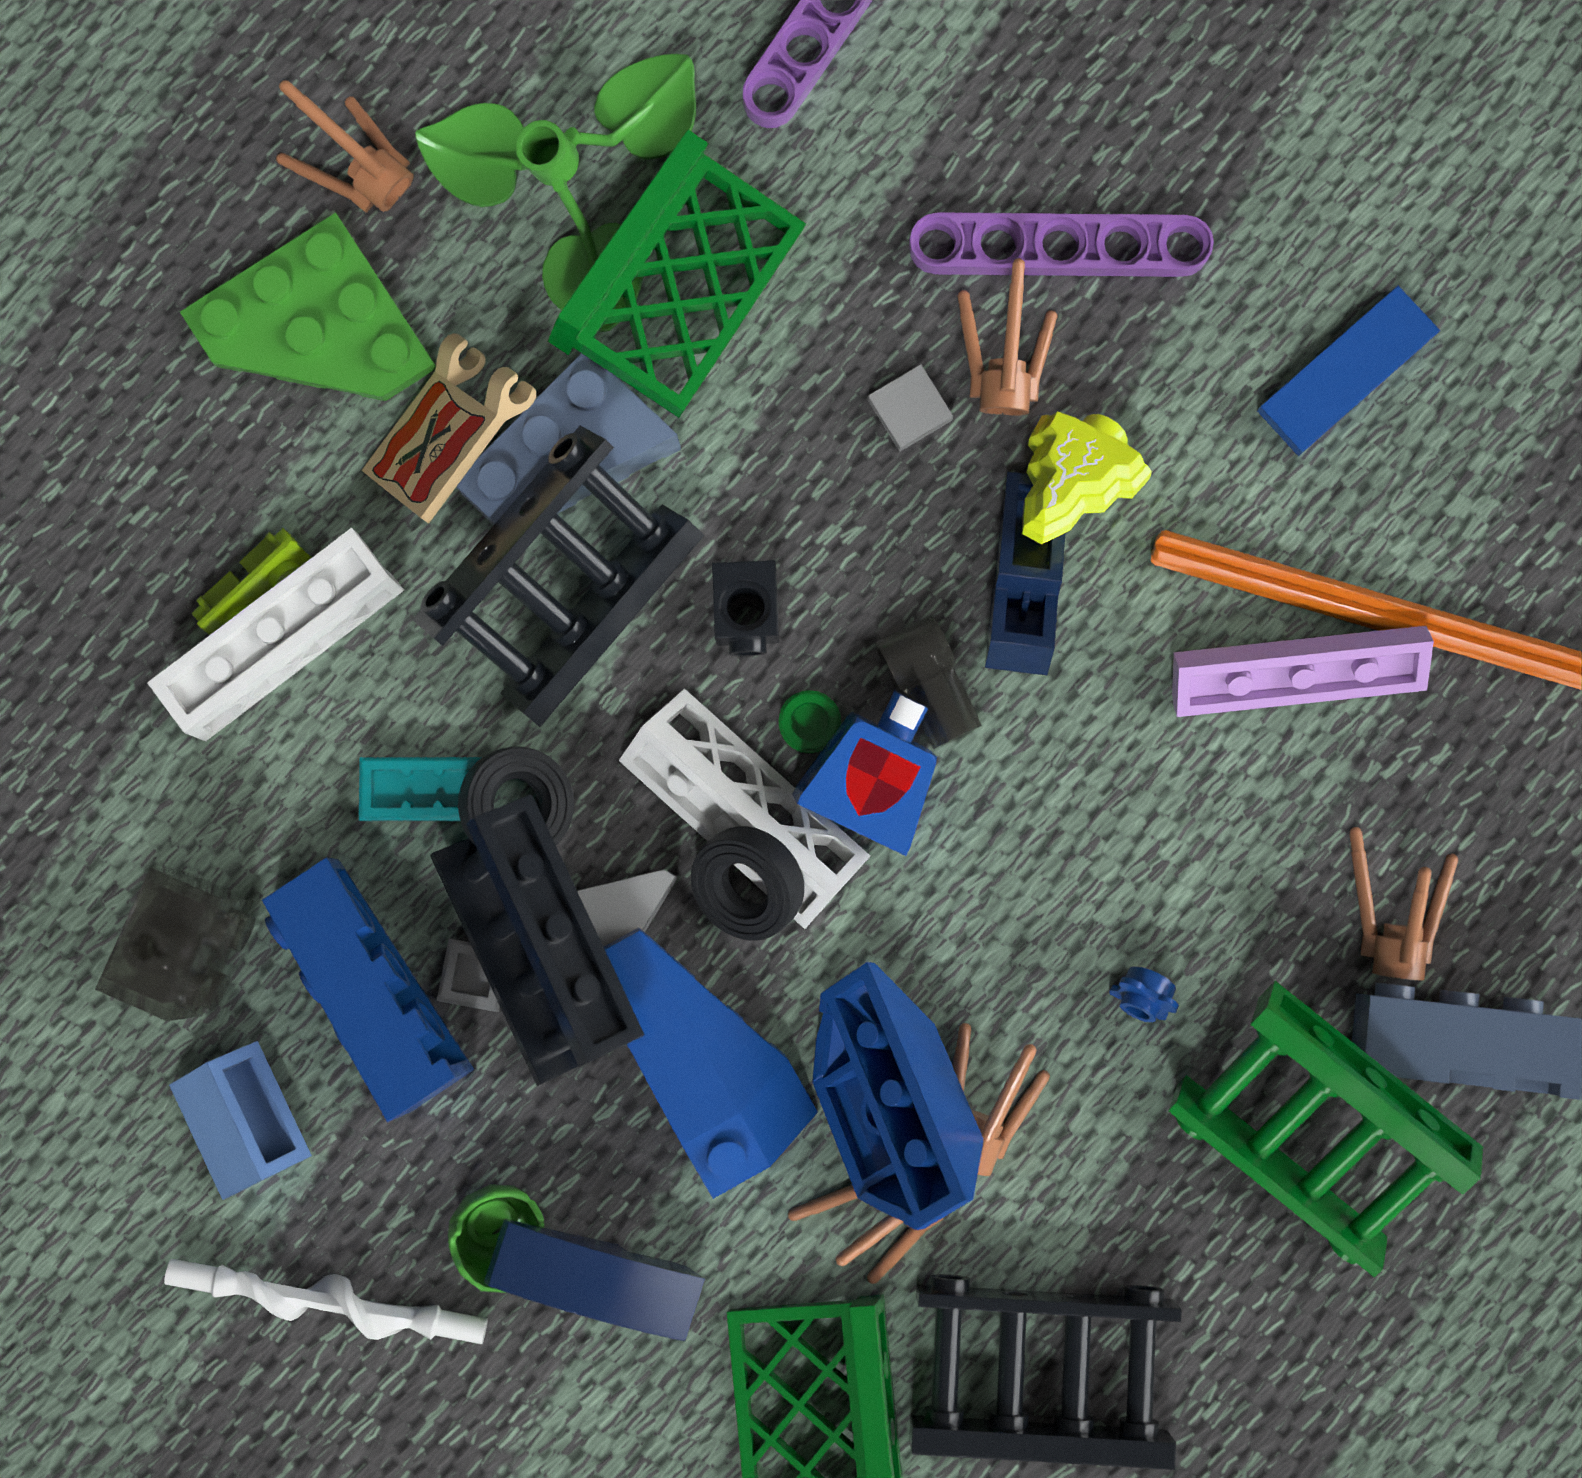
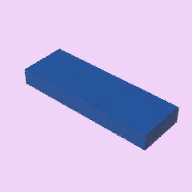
(1348, 370)

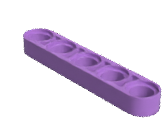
(792, 76)
(1086, 229)

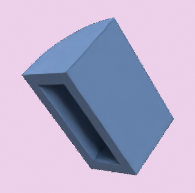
(239, 1119)

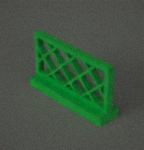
(627, 258)
(867, 1383)

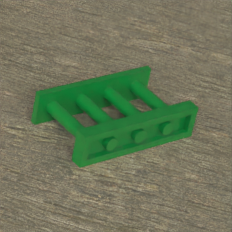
(1335, 1070)

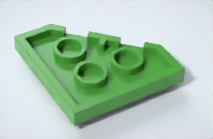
(312, 320)

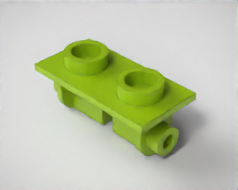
(267, 566)

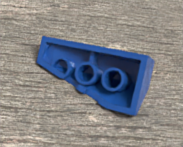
(712, 1074)

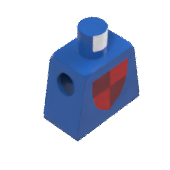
(873, 775)

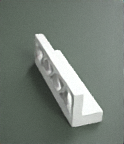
(275, 636)
(692, 784)

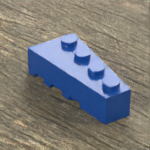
(365, 989)

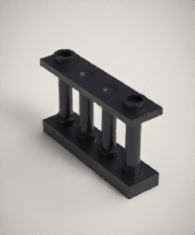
(617, 586)
(536, 941)
(1073, 1434)

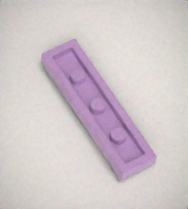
(1301, 671)

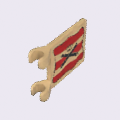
(445, 430)

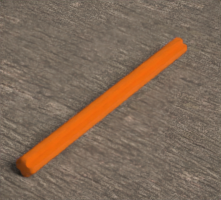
(1367, 607)

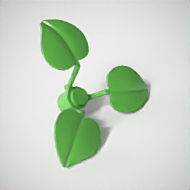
(486, 143)

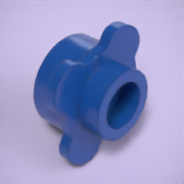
(1145, 994)

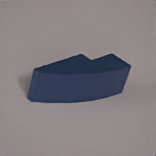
(1023, 590)
(595, 1279)

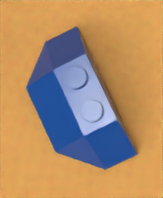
(894, 1101)

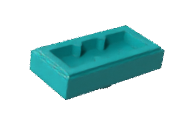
(411, 787)

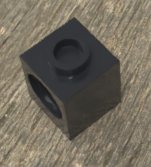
(737, 580)

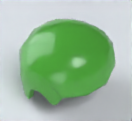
(475, 1221)

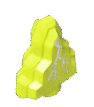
(1077, 471)

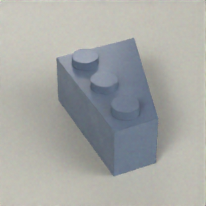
(578, 396)
(1470, 1043)

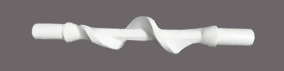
(329, 1294)

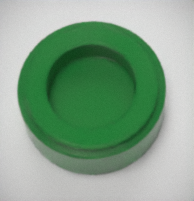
(808, 721)

